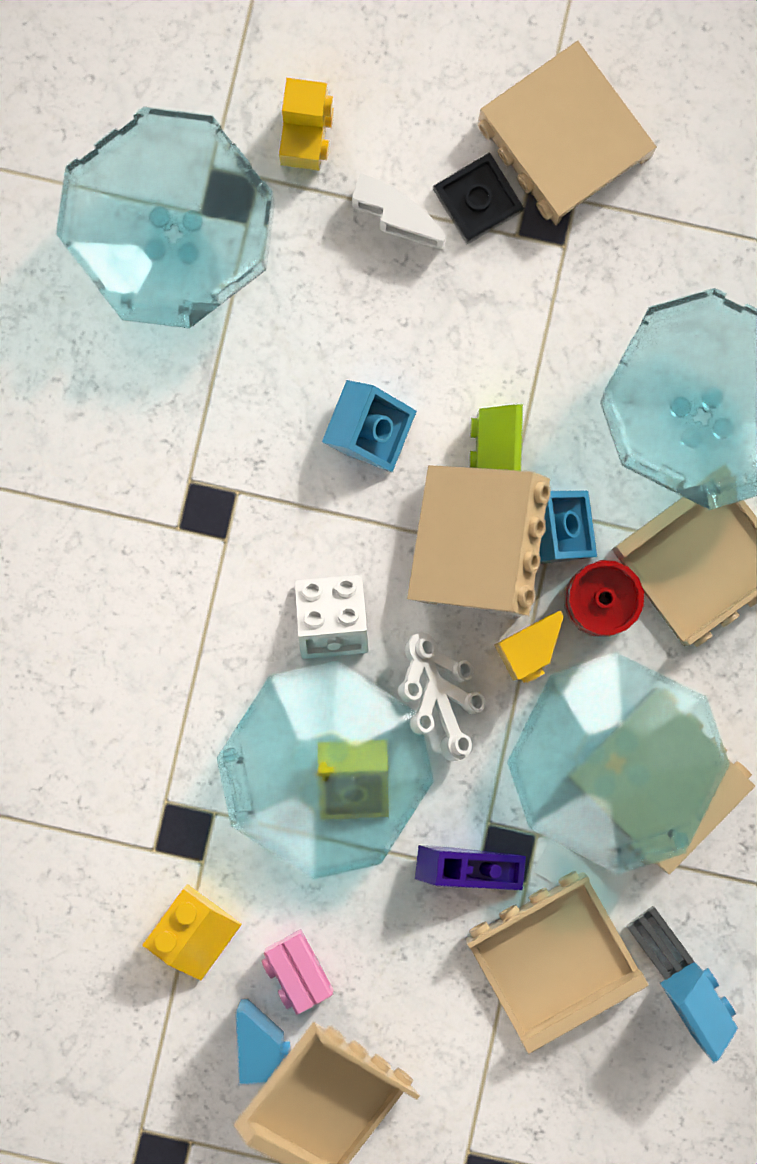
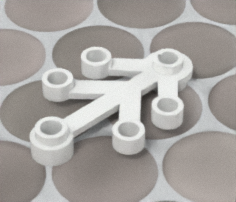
(437, 692)

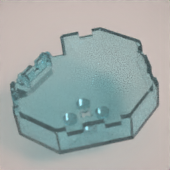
(156, 176)
(683, 360)
(355, 728)
(669, 754)

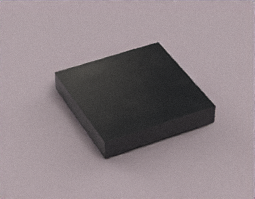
(478, 198)

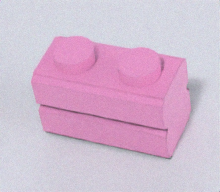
(297, 972)

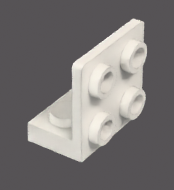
(331, 616)

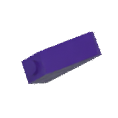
(469, 868)

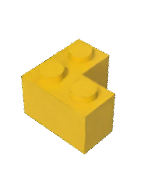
(305, 115)

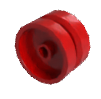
(583, 601)

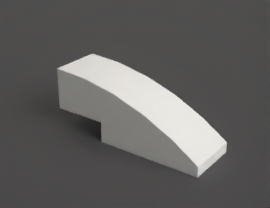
(397, 212)

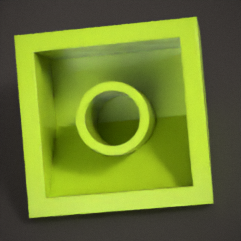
(497, 438)

